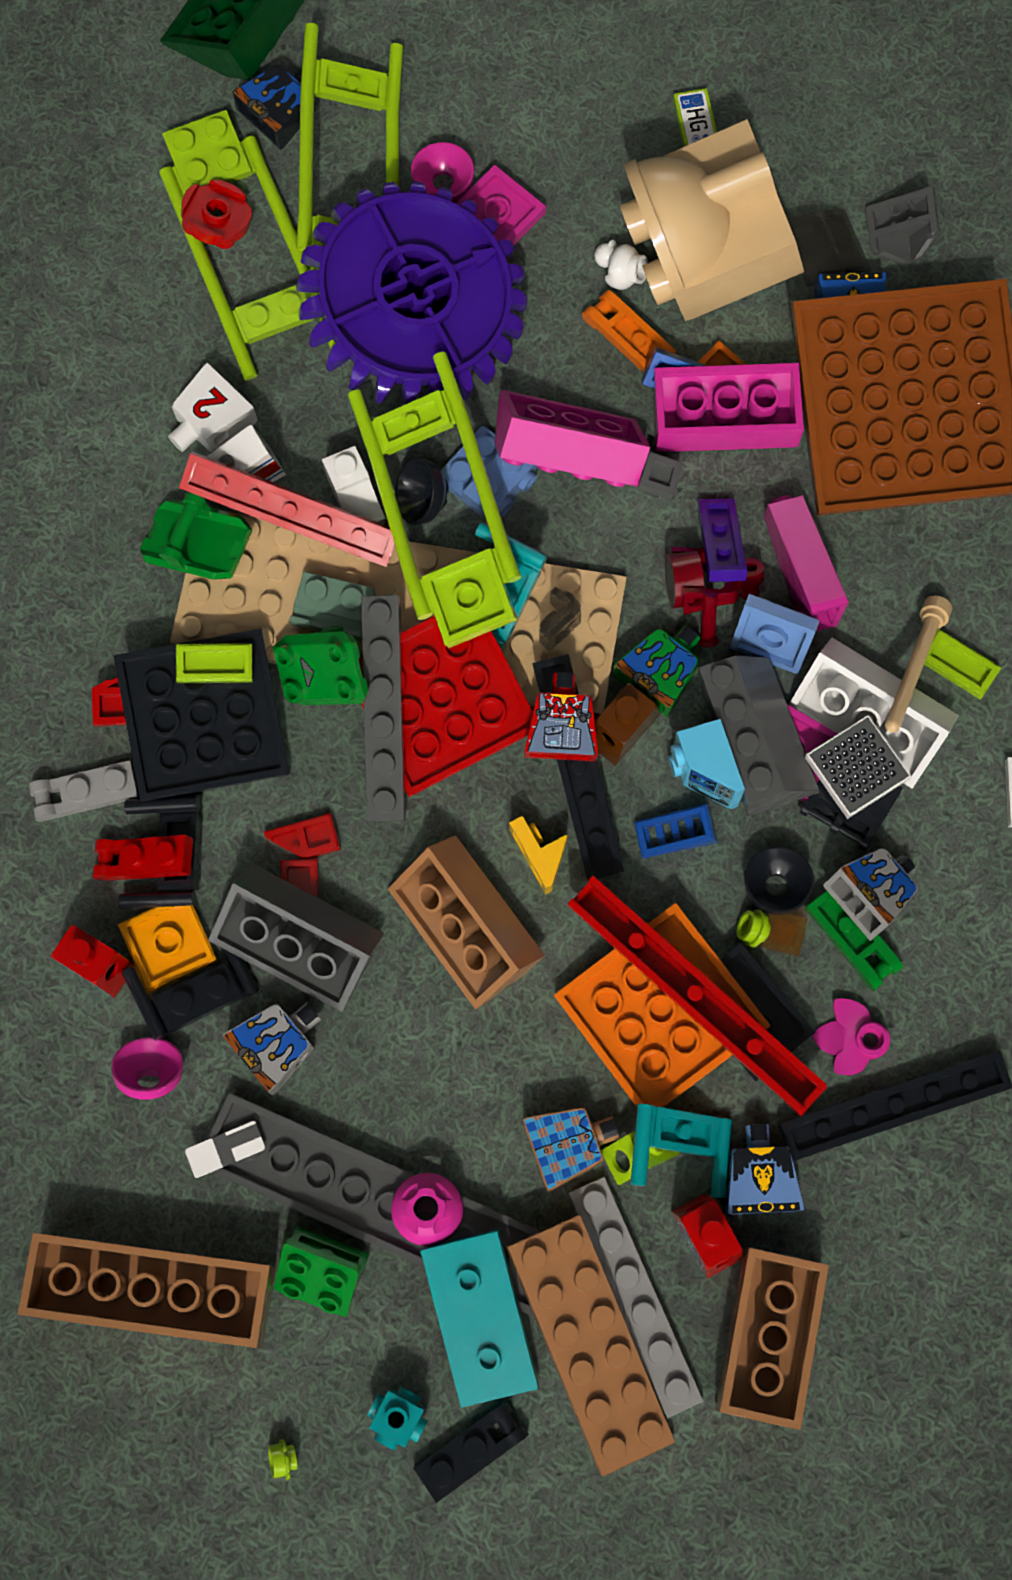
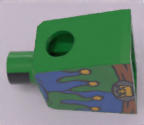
(661, 667)

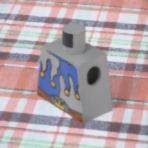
(873, 890)
(274, 1043)

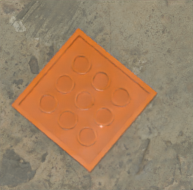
(639, 1030)

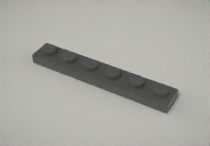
(383, 708)

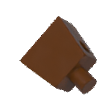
(624, 723)

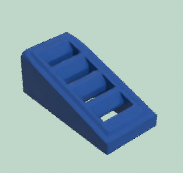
(694, 841)

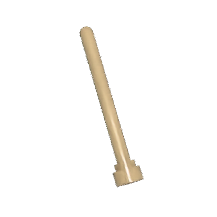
(934, 615)

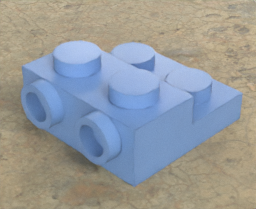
(504, 477)

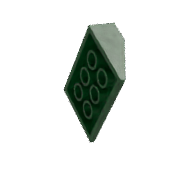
(230, 33)

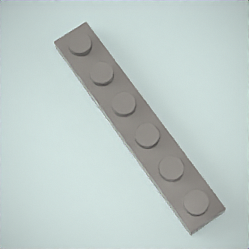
(636, 1298)

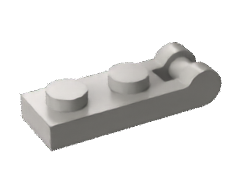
(84, 791)

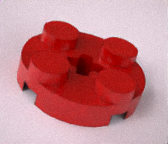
(211, 229)

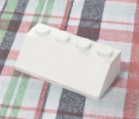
(849, 687)

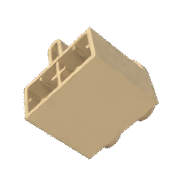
(710, 222)

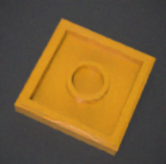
(167, 945)

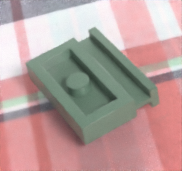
(329, 603)

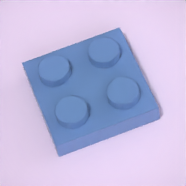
(774, 633)

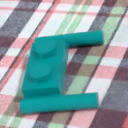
(529, 564)
(681, 1133)

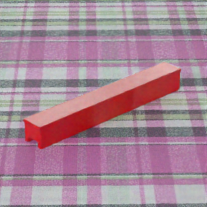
(697, 996)

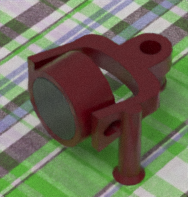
(687, 590)

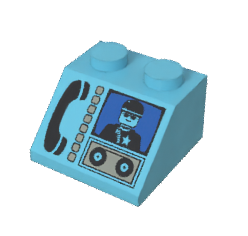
(707, 763)

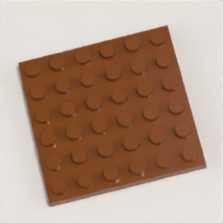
(907, 395)

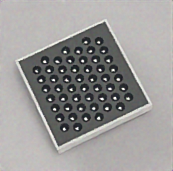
(857, 767)

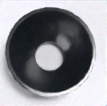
(415, 494)
(785, 864)

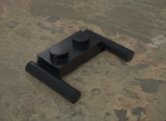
(177, 817)
(192, 998)

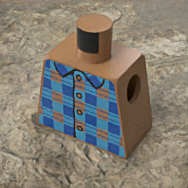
(567, 1144)

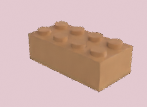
(772, 1338)

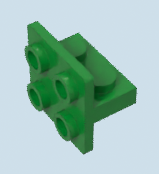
(319, 1271)

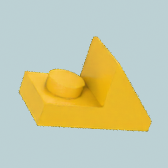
(542, 861)

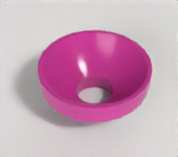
(443, 159)
(146, 1058)
(448, 1215)

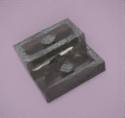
(827, 244)

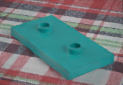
(479, 1318)

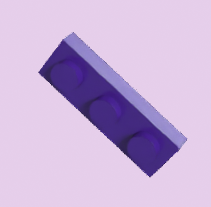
(721, 540)

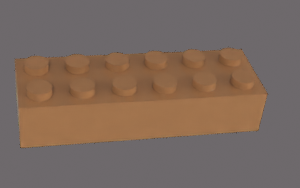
(147, 1290)

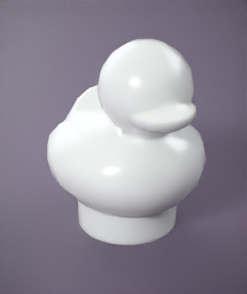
(623, 264)

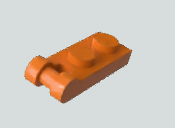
(625, 329)

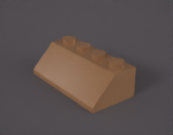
(465, 921)

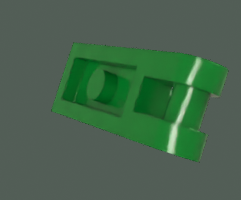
(853, 942)

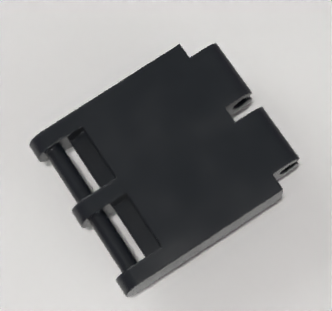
(863, 823)

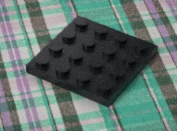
(199, 733)

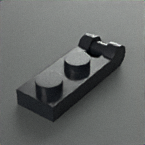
(469, 1452)

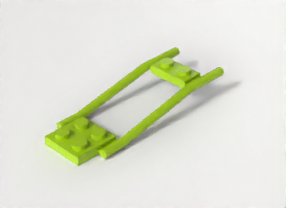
(349, 86)
(212, 151)
(470, 593)

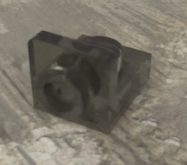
(559, 625)

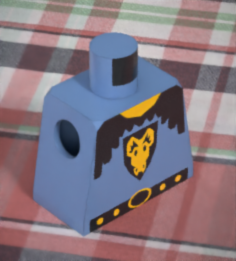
(761, 1177)

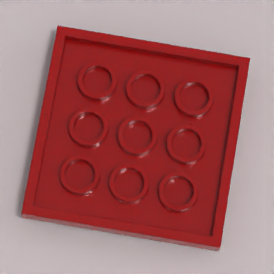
(455, 704)

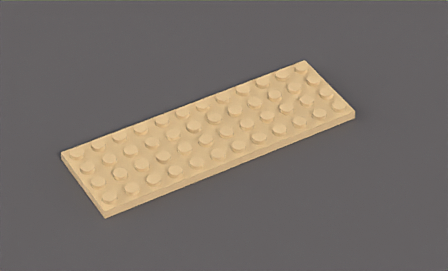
(273, 565)

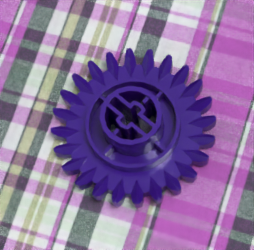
(425, 253)

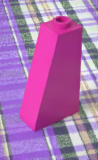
(805, 562)

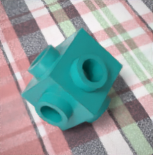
(405, 1403)

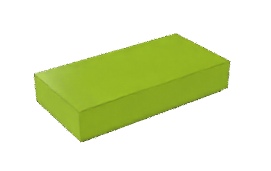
(214, 663)
(961, 664)

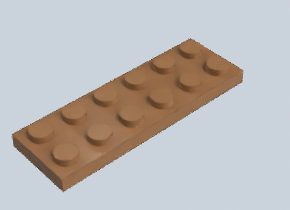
(590, 1345)

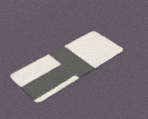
(225, 1149)

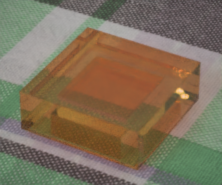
(785, 934)

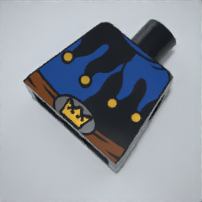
(272, 103)

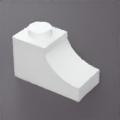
(352, 484)

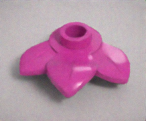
(845, 1037)

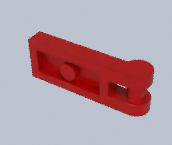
(143, 858)

